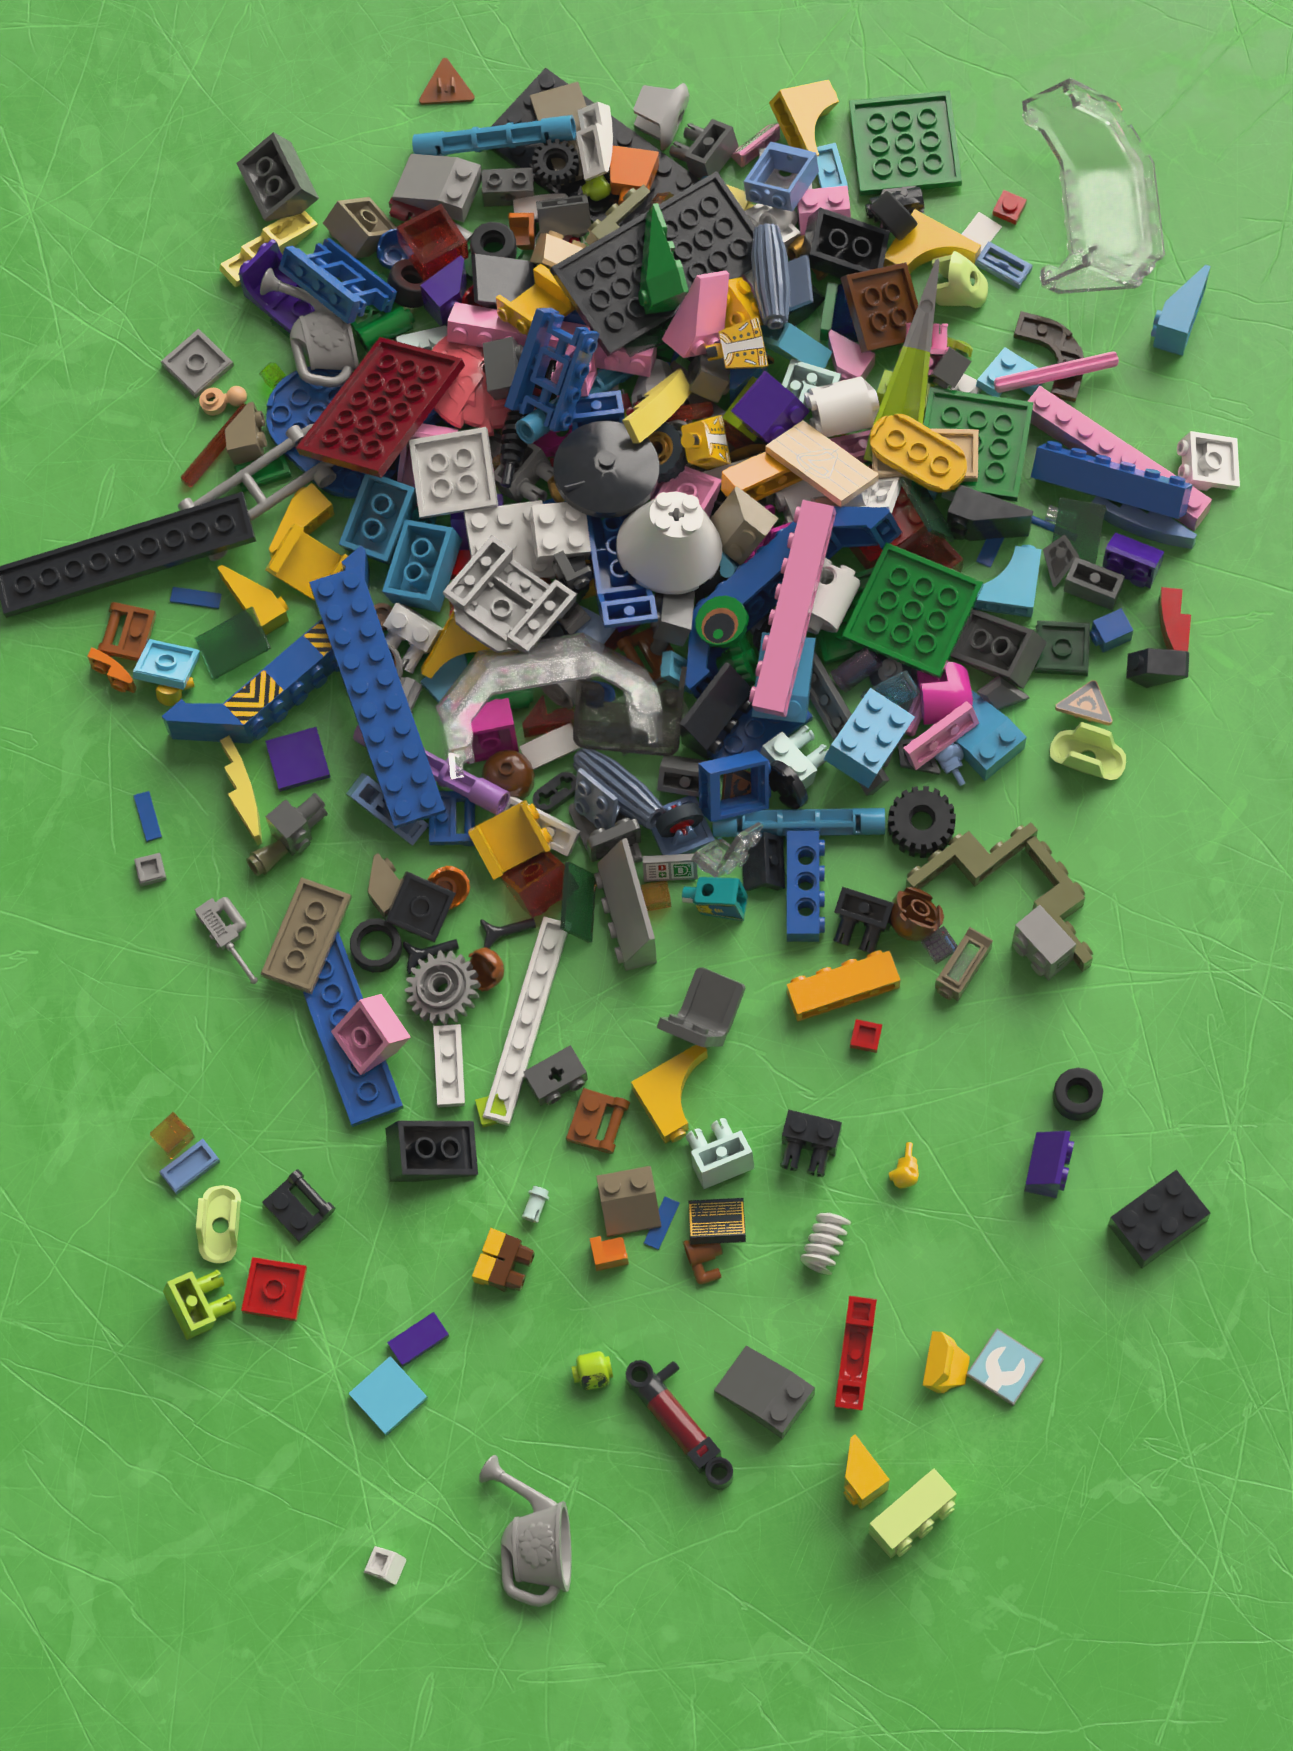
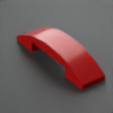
(855, 1353)

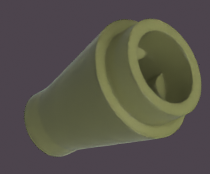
(265, 858)

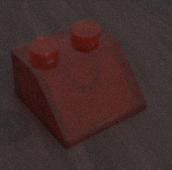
(536, 883)

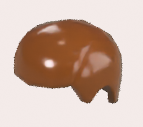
(488, 966)

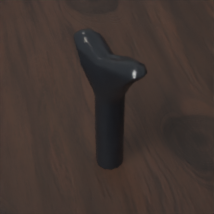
(494, 933)
(417, 953)

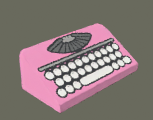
(750, 148)

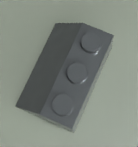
(277, 179)

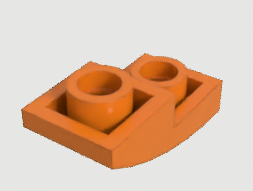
(117, 675)

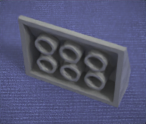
(626, 907)

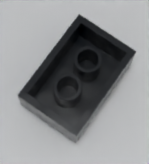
(843, 244)
(1159, 1218)

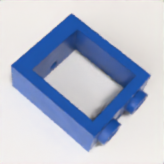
(709, 786)

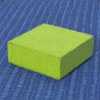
(497, 1108)

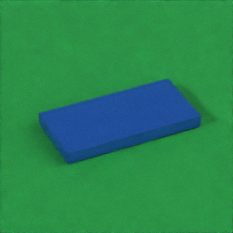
(755, 732)

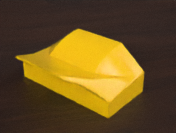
(945, 1364)

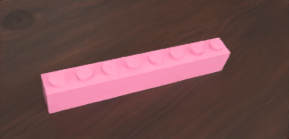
(478, 325)
(1081, 432)
(793, 609)

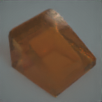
(656, 895)

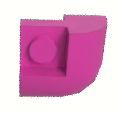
(945, 694)

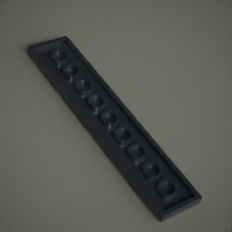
(125, 554)

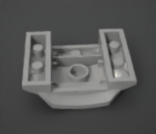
(504, 601)

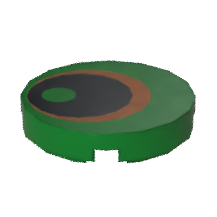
(722, 621)

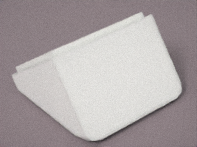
(385, 1565)

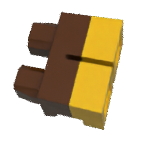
(499, 1259)

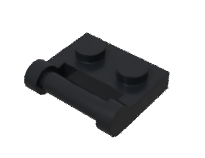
(291, 1212)

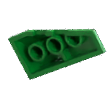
(662, 276)

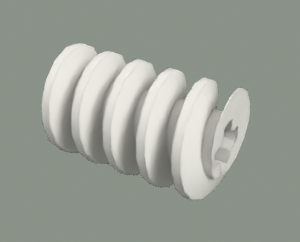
(823, 1241)

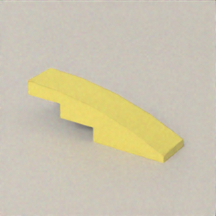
(285, 231)
(657, 406)
(243, 796)

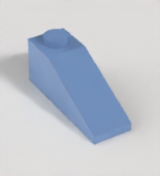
(369, 796)

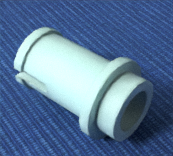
(535, 1204)

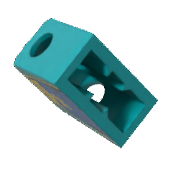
(718, 897)

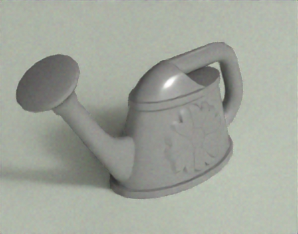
(319, 335)
(536, 1542)

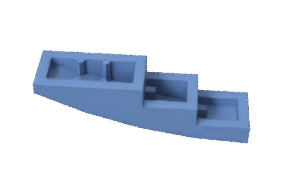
(1149, 526)

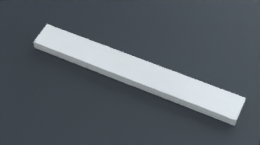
(527, 1019)

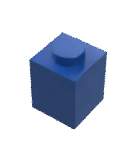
(1111, 630)

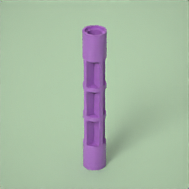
(476, 789)

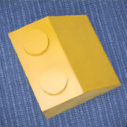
(863, 1476)

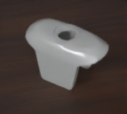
(661, 112)

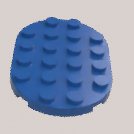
(302, 404)

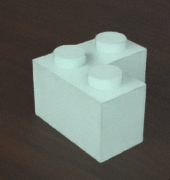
(803, 376)

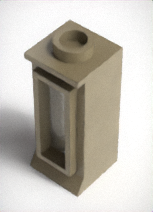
(963, 964)

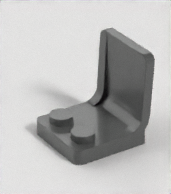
(601, 841)
(706, 1010)

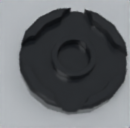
(783, 777)

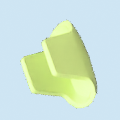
(959, 288)
(1069, 745)
(215, 1204)

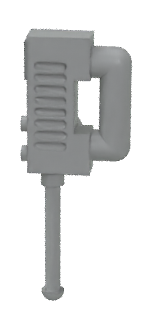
(223, 935)

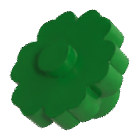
(742, 659)

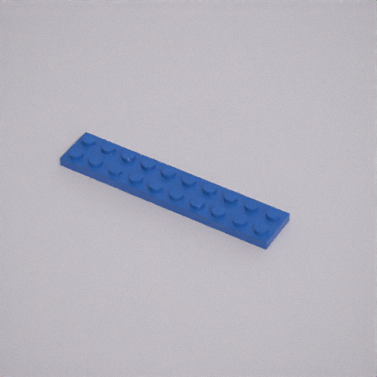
(377, 697)

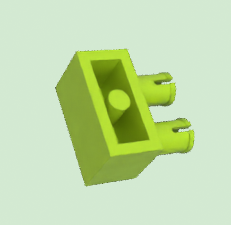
(190, 1306)

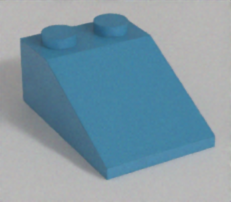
(1176, 320)
(800, 695)
(991, 741)

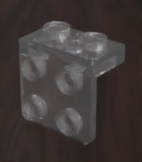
(722, 857)

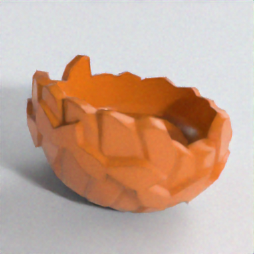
(453, 880)

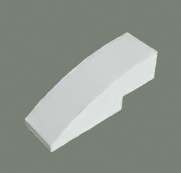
(595, 139)

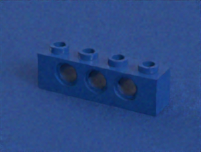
(801, 927)

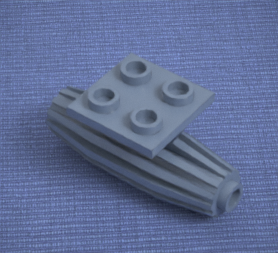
(778, 283)
(609, 789)

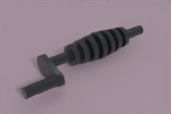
(512, 445)

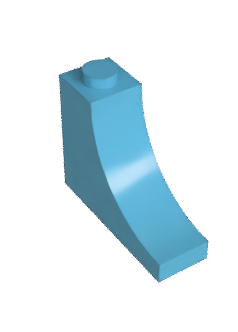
(795, 345)
(1015, 587)

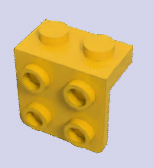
(740, 303)

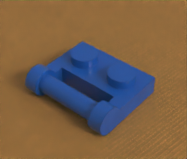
(444, 826)

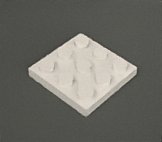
(453, 472)
(512, 527)

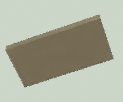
(561, 102)
(306, 935)

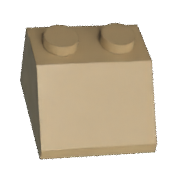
(553, 249)

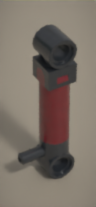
(698, 1447)

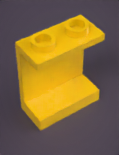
(543, 294)
(303, 560)
(510, 838)

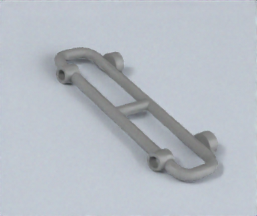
(321, 473)

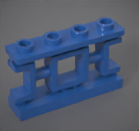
(318, 275)
(534, 364)

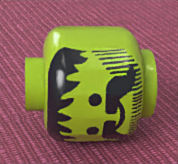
(592, 1370)

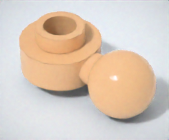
(235, 396)

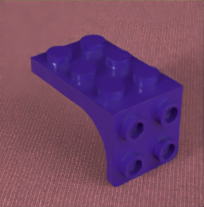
(277, 305)

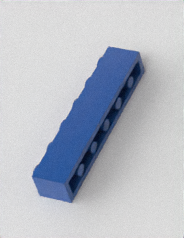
(1112, 480)

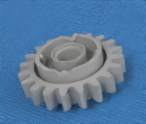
(431, 976)

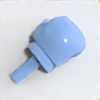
(950, 761)

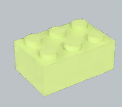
(913, 1514)

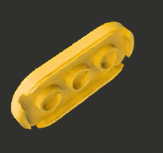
(918, 452)

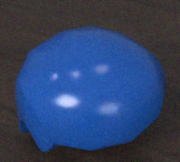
(389, 249)

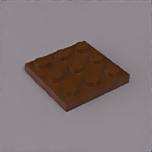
(880, 305)

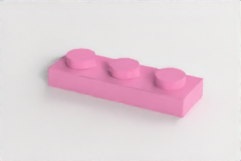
(941, 735)

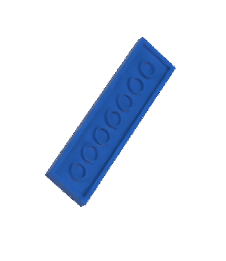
(334, 995)

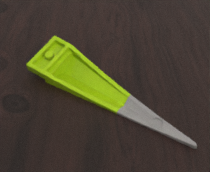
(909, 379)

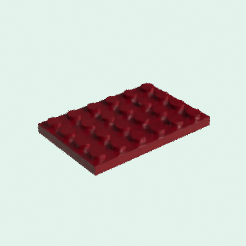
(380, 407)

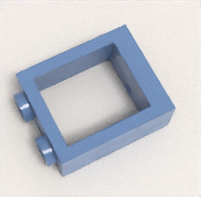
(777, 157)

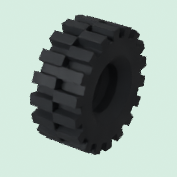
(917, 840)

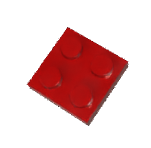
(274, 1289)

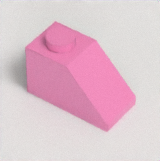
(848, 357)

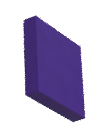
(297, 759)

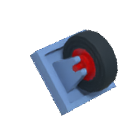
(682, 828)

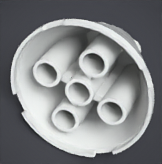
(669, 544)

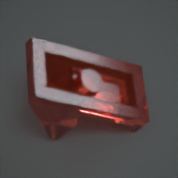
(540, 722)

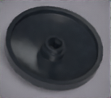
(616, 470)

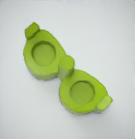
(961, 345)

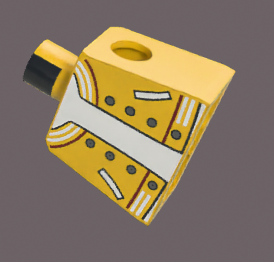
(740, 346)
(706, 443)

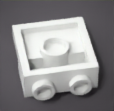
(1209, 461)

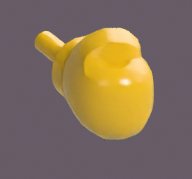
(907, 1170)

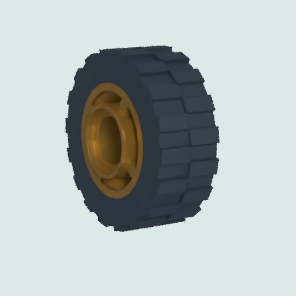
(673, 457)

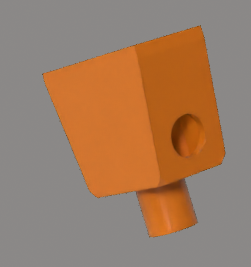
(632, 169)

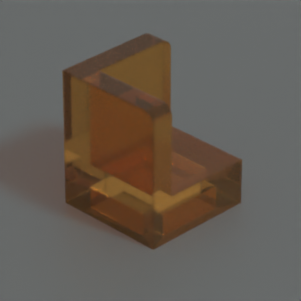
(172, 1135)

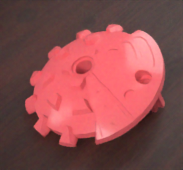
(467, 396)

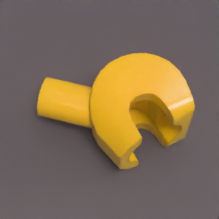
(169, 695)

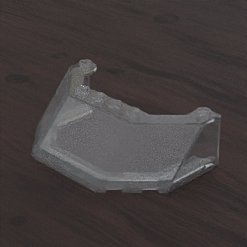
(1105, 190)
(547, 663)

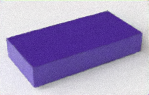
(418, 1339)

